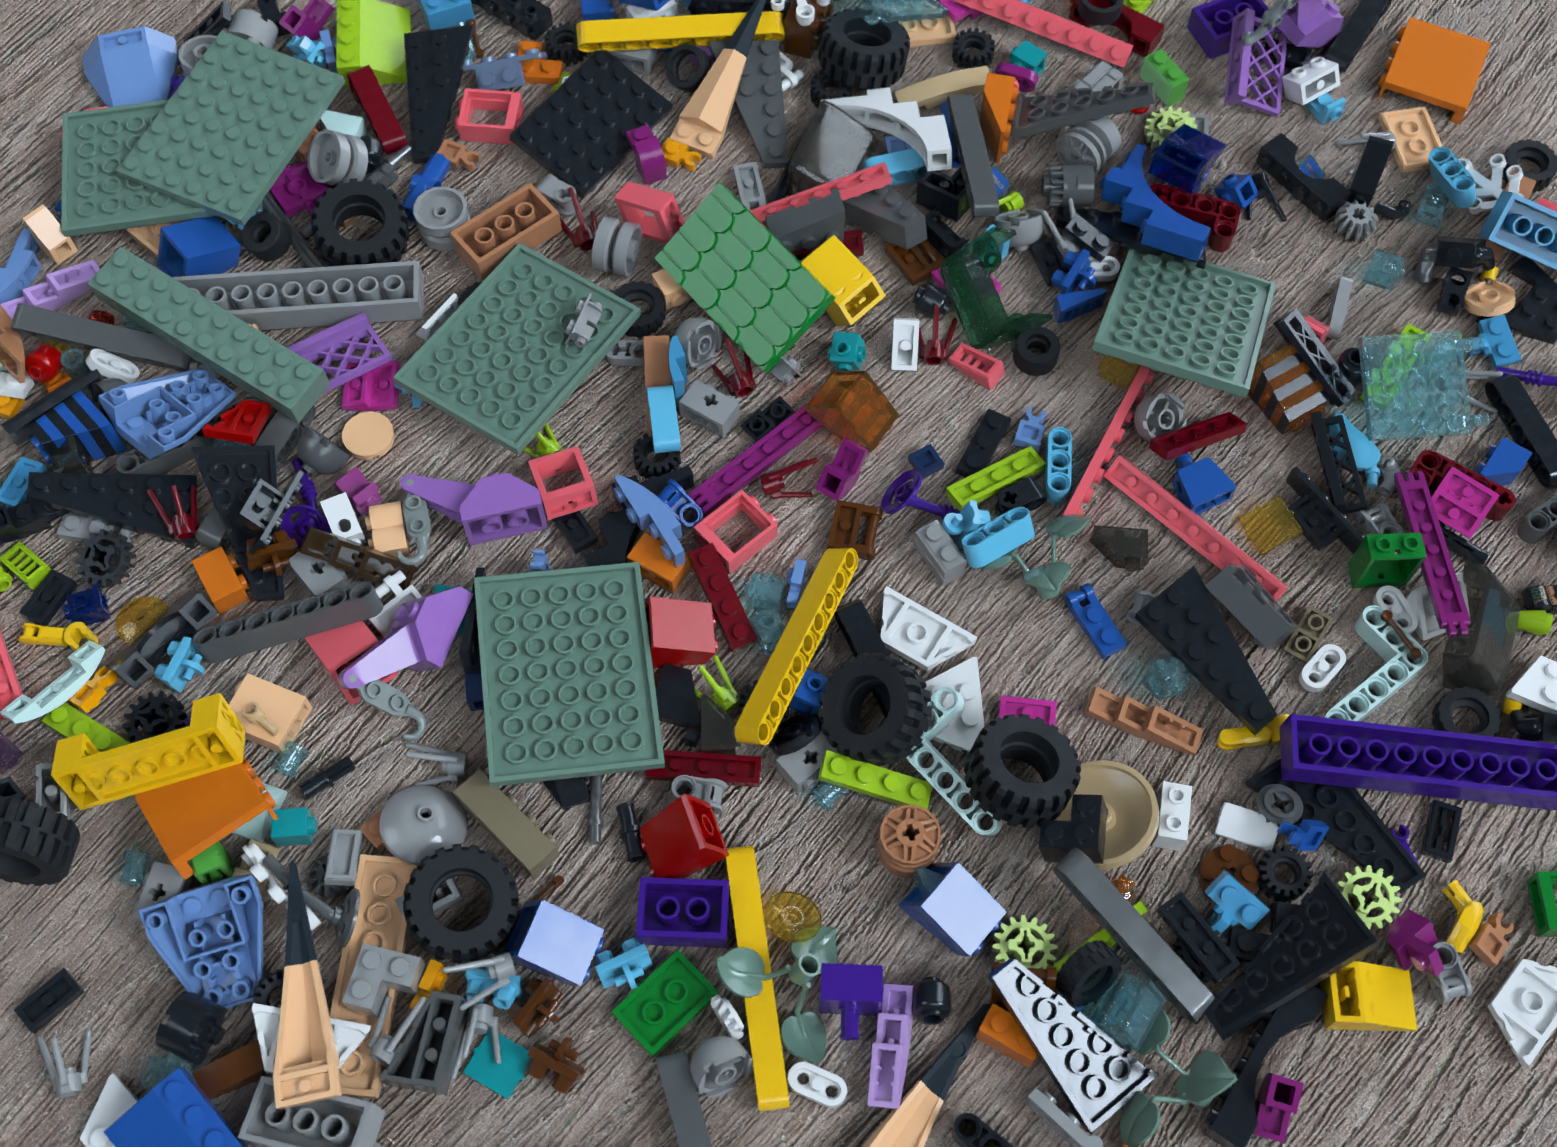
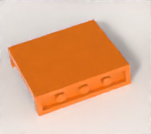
(1435, 66)
(203, 811)

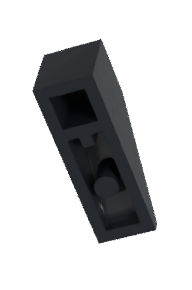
(1369, 170)

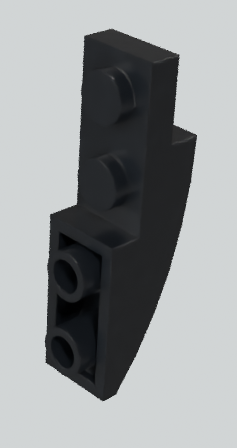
(26, 520)

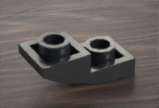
(765, 421)

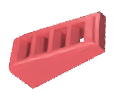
(990, 373)

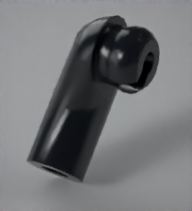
(1394, 212)

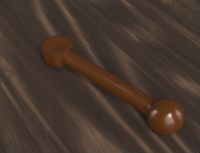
(479, 52)
(1386, 616)
(556, 882)

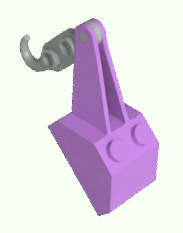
(1302, 21)
(488, 510)
(418, 641)

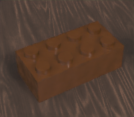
(801, 39)

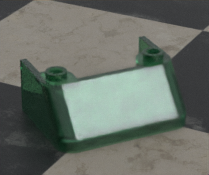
(976, 297)

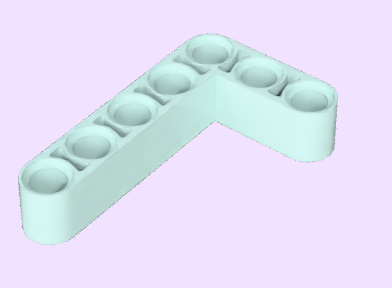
(1380, 682)
(942, 767)

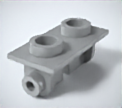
(578, 330)
(786, 370)

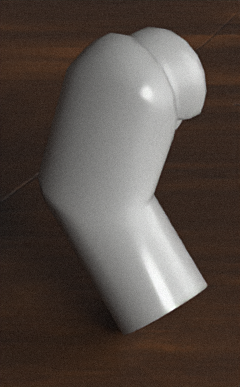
(1388, 468)

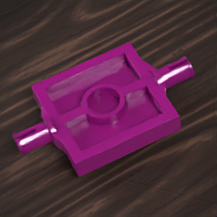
(296, 189)

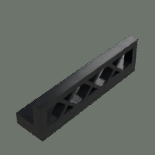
(1299, 333)
(1329, 463)
(469, 646)

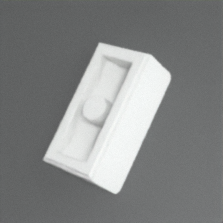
(438, 318)
(1245, 827)

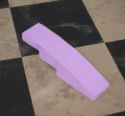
(59, 289)
(891, 1047)

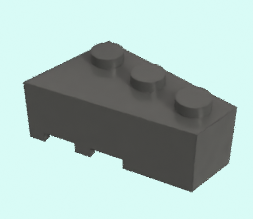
(888, 215)
(809, 224)
(431, 1047)

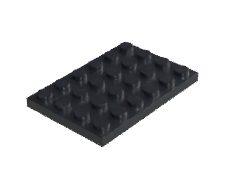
(585, 122)

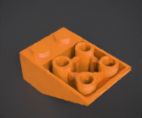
(996, 112)

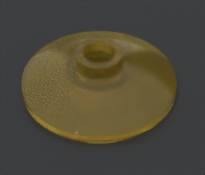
(127, 624)
(794, 908)

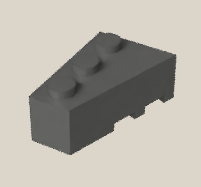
(1252, 605)

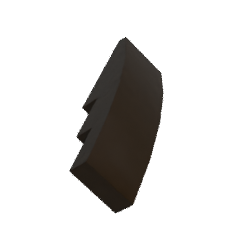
(354, 556)

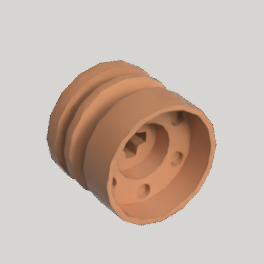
(896, 850)

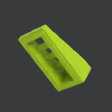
(36, 577)

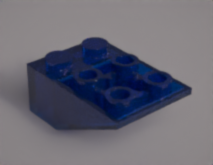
(1185, 158)

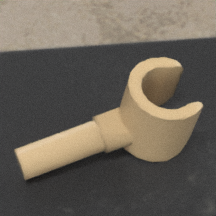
(258, 717)

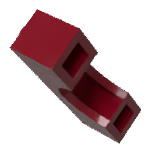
(1138, 28)

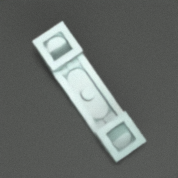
(84, 663)

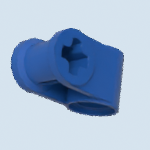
(677, 501)

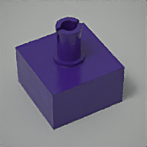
(850, 992)

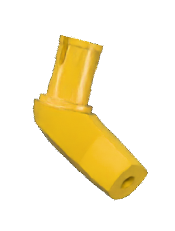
(1468, 916)

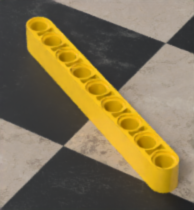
(671, 31)
(796, 647)
(761, 1009)

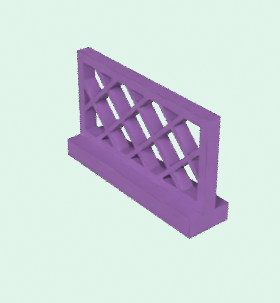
(1241, 58)
(341, 336)

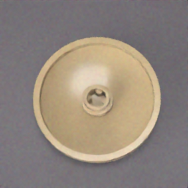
(1129, 805)

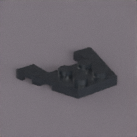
(1538, 311)

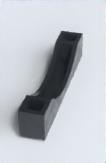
(1236, 1116)

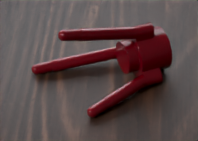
(584, 234)
(934, 352)
(741, 382)
(774, 481)
(182, 525)

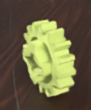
(1166, 124)
(1380, 903)
(1036, 947)

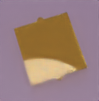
(1270, 525)

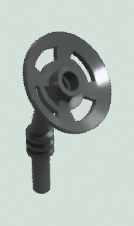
(340, 916)

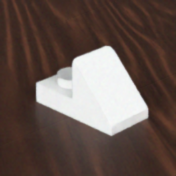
(905, 344)

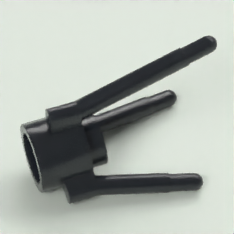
(1264, 189)

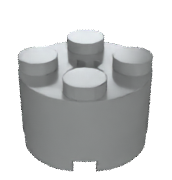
(251, 27)

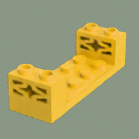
(207, 745)

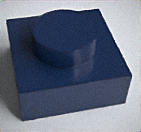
(926, 461)

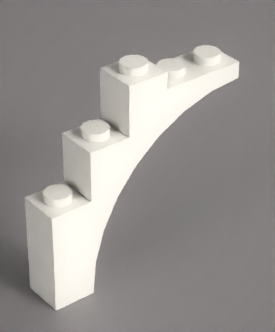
(924, 134)

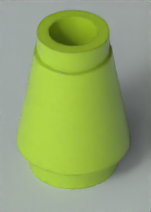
(1535, 622)

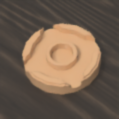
(1489, 299)
(368, 435)

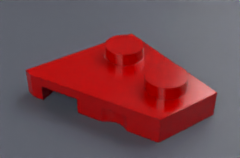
(241, 423)

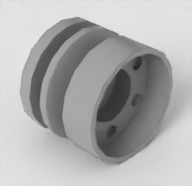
(1089, 143)

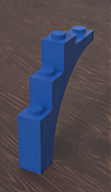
(1141, 207)

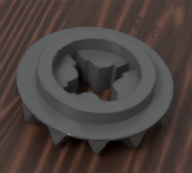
(1282, 796)
(317, 882)

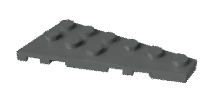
(761, 100)
(1075, 106)

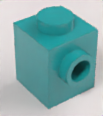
(1029, 57)
(293, 827)

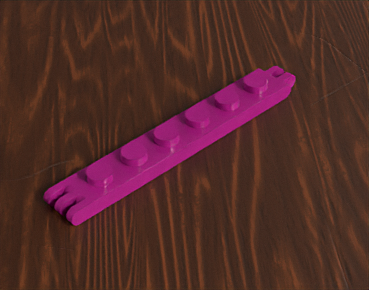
(754, 461)
(1437, 566)

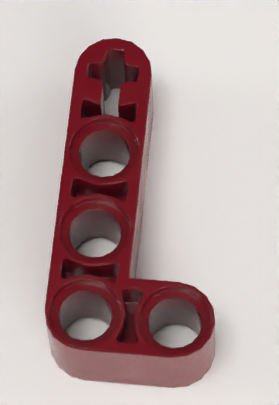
(377, 109)
(1213, 212)
(1439, 466)

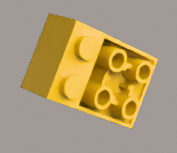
(846, 279)
(1369, 999)

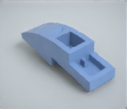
(20, 267)
(653, 514)

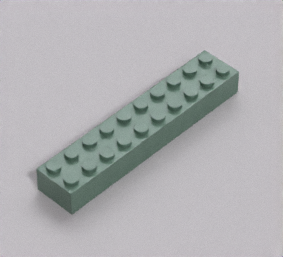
(209, 334)

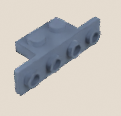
(502, 73)

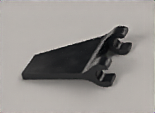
(678, 701)

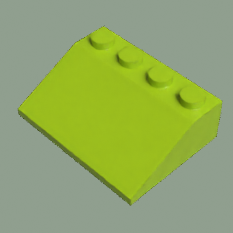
(373, 36)

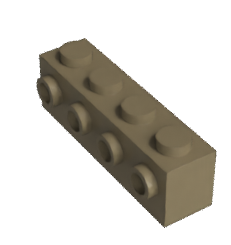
(507, 823)

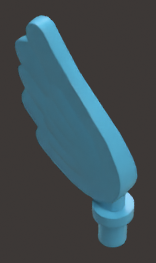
(1364, 451)

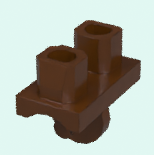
(274, 555)
(538, 1008)
(545, 1058)

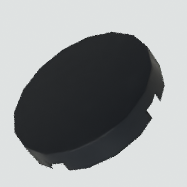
(795, 734)

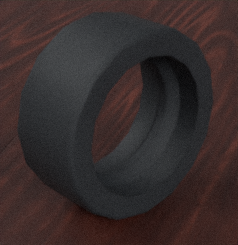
(1100, 16)
(674, 59)

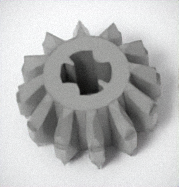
(1355, 221)

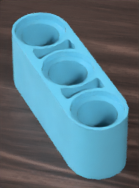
(902, 165)
(1452, 177)
(663, 419)
(1061, 456)
(998, 537)

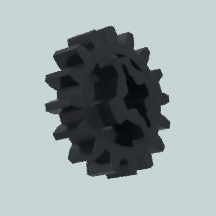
(104, 558)
(154, 717)

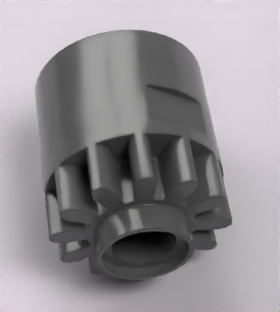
(1067, 182)

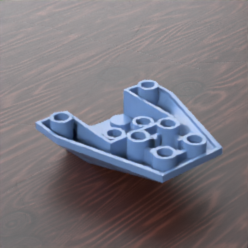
(131, 66)
(165, 409)
(212, 938)

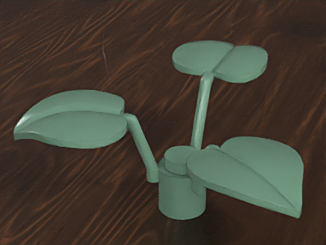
(1049, 577)
(742, 975)
(1206, 1080)

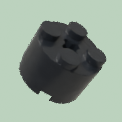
(191, 1027)

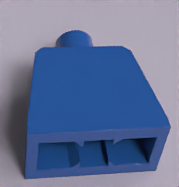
(1201, 484)

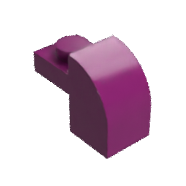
(309, 20)
(648, 154)
(843, 473)
(359, 491)
(1413, 942)
(1276, 1102)

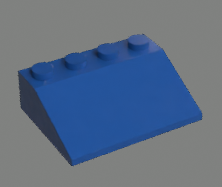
(173, 1116)

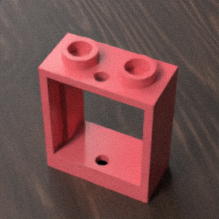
(489, 100)
(635, 198)
(556, 502)
(705, 529)

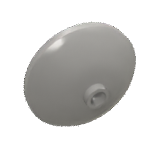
(414, 837)

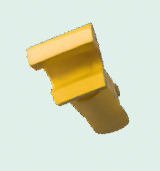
(57, 635)
(1242, 737)

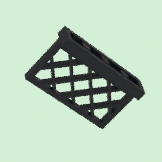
(17, 425)

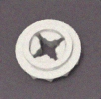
(727, 1016)

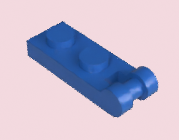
(1095, 621)

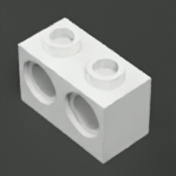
(1174, 815)

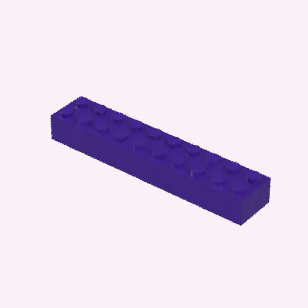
(1419, 761)

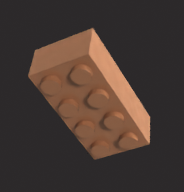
(494, 233)

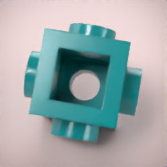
(847, 351)

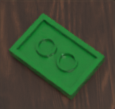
(665, 1003)

